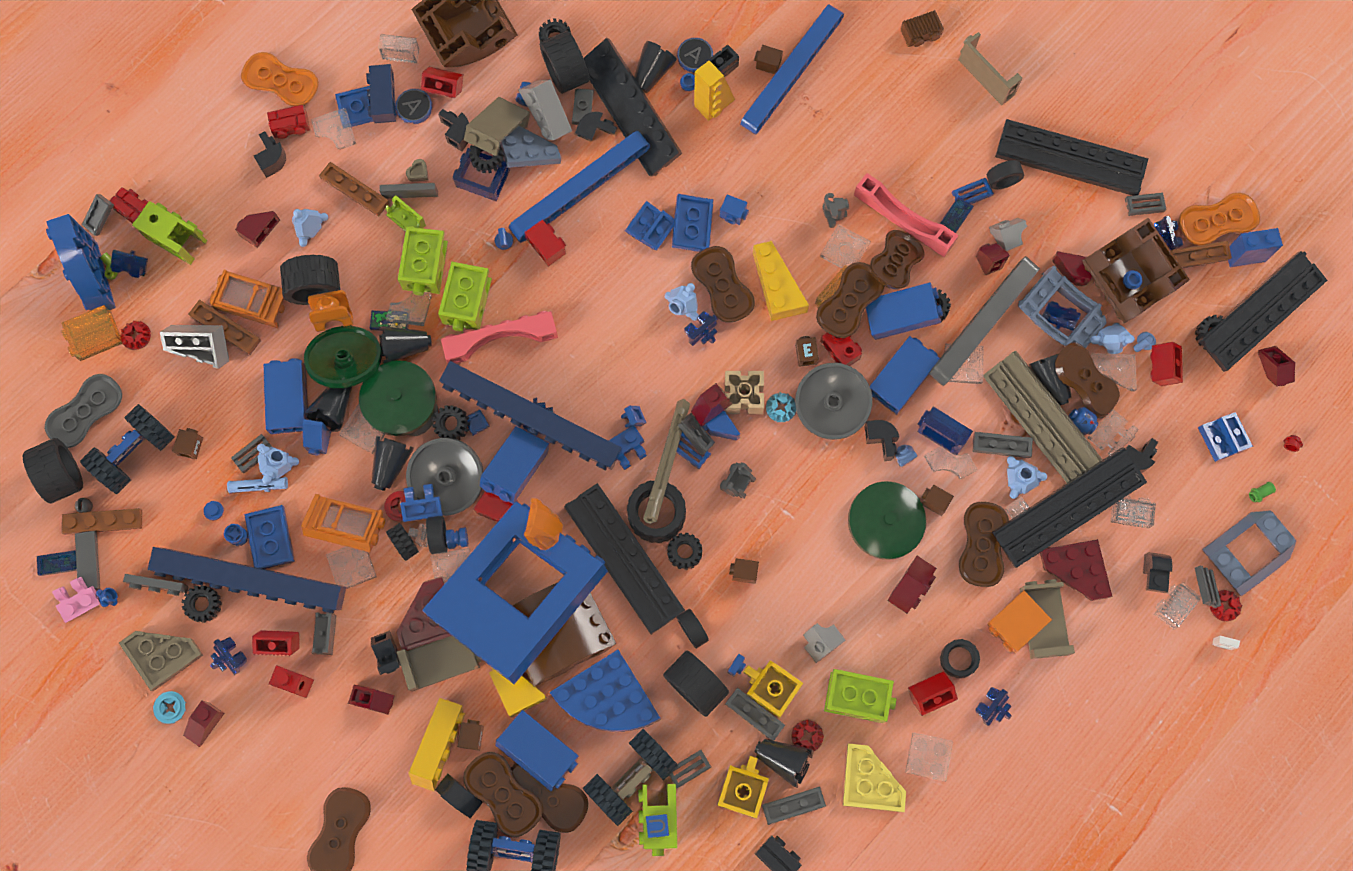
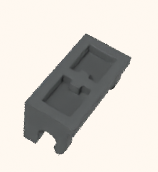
(324, 634)

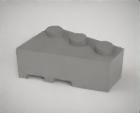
(546, 108)
(198, 342)

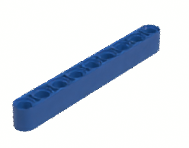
(792, 69)
(581, 184)

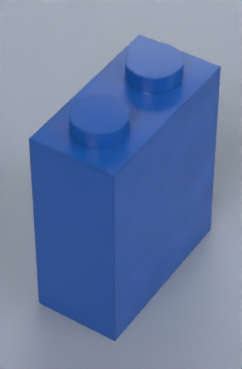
(1255, 247)

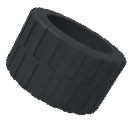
(564, 61)
(308, 276)
(52, 470)
(651, 534)
(696, 683)

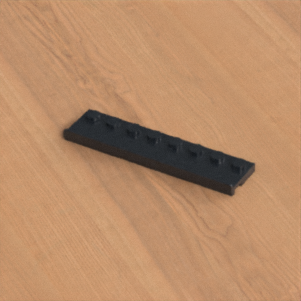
(630, 105)
(1072, 157)
(1262, 310)
(1069, 507)
(624, 558)

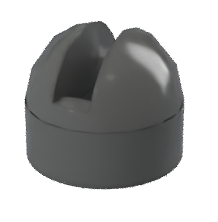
(86, 505)

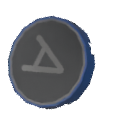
(694, 53)
(414, 106)

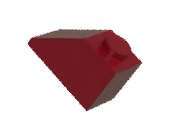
(257, 227)
(992, 258)
(1072, 268)
(1277, 366)
(710, 404)
(371, 699)
(202, 722)

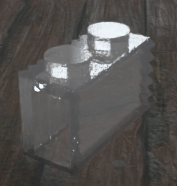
(398, 48)
(1134, 512)
(1177, 605)

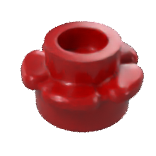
(1293, 443)

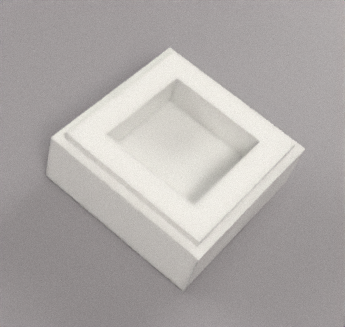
(1226, 643)

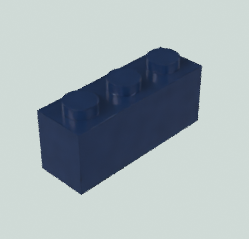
(381, 93)

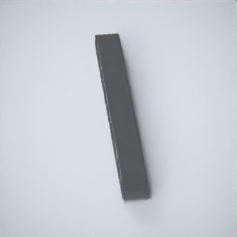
(984, 321)

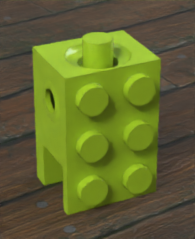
(167, 230)
(422, 260)
(465, 296)
(859, 696)
(658, 844)

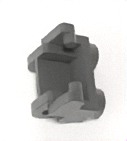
(834, 210)
(738, 480)

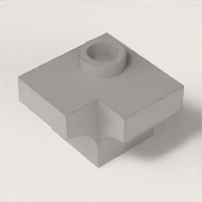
(1008, 233)
(822, 641)

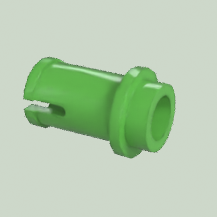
(1261, 492)

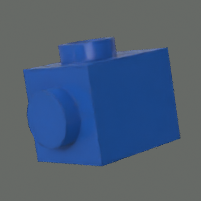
(733, 210)

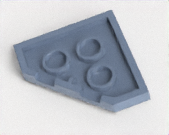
(528, 149)

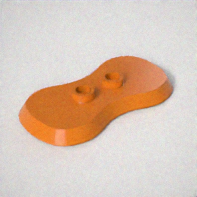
(290, 84)
(1207, 222)

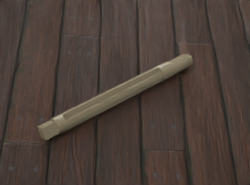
(666, 463)

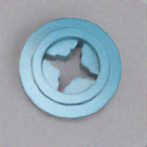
(779, 415)
(160, 707)

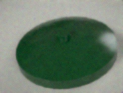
(342, 356)
(398, 398)
(887, 520)

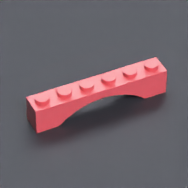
(880, 199)
(461, 346)

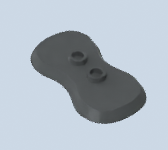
(95, 399)

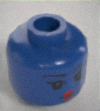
(1084, 420)

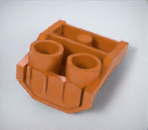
(542, 526)

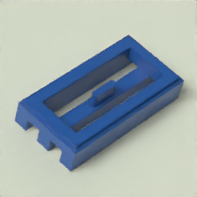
(956, 192)
(702, 459)

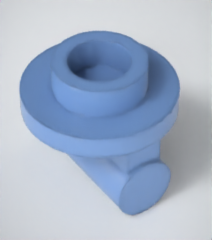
(1145, 341)
(905, 454)

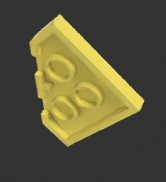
(870, 782)

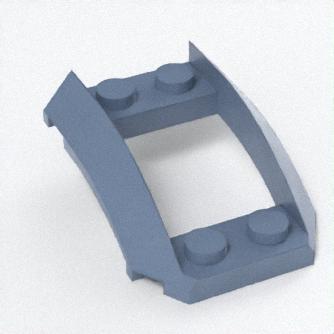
(1044, 290)
(1231, 567)

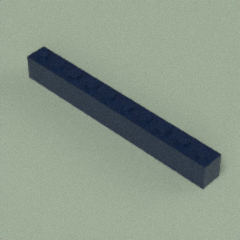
(530, 415)
(246, 578)

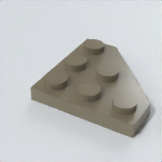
(159, 656)

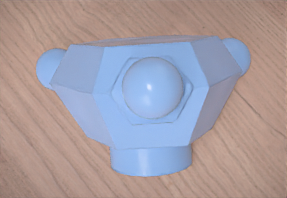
(307, 224)
(683, 301)
(1113, 338)
(274, 462)
(1022, 476)

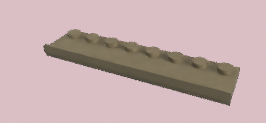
(1042, 417)

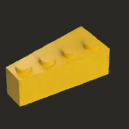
(711, 91)
(778, 285)
(436, 744)

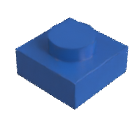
(737, 666)

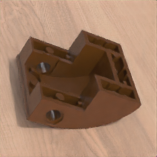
(464, 29)
(1143, 252)
(578, 640)

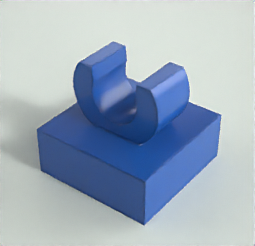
(634, 416)

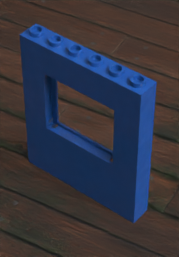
(491, 624)

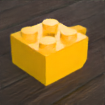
(772, 675)
(735, 780)

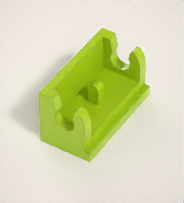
(404, 215)

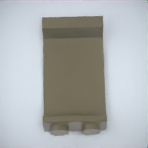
(986, 73)
(495, 125)
(1053, 638)
(436, 662)

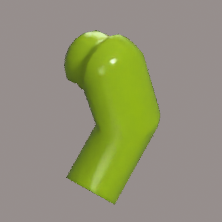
(109, 274)

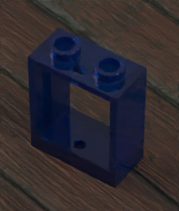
(488, 192)
(944, 430)

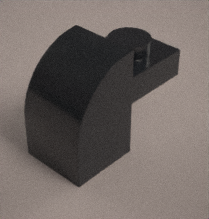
(591, 122)
(457, 128)
(272, 158)
(882, 432)
(1144, 458)
(1158, 571)
(385, 652)
(458, 796)

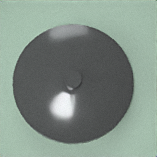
(833, 401)
(451, 469)

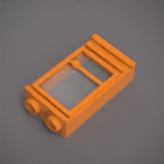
(248, 298)
(343, 523)

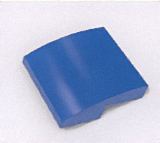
(650, 226)
(1225, 436)

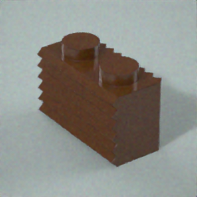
(922, 29)

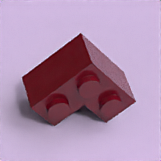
(914, 582)

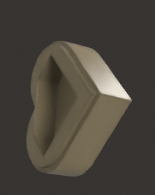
(417, 171)

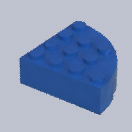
(81, 261)
(607, 697)

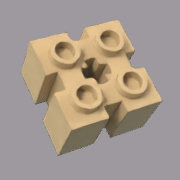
(752, 385)

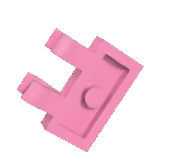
(78, 604)

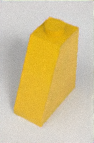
(518, 695)

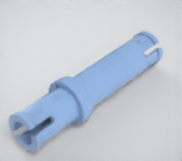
(256, 485)

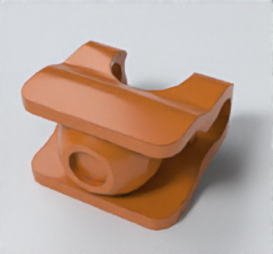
(329, 307)

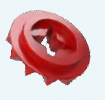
(141, 340)
(390, 503)
(1234, 603)
(809, 726)

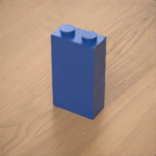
(904, 311)
(903, 374)
(285, 396)
(514, 465)
(537, 751)

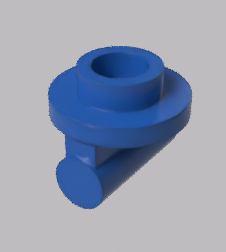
(503, 239)

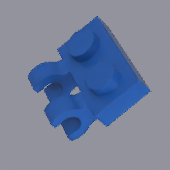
(629, 440)
(423, 508)

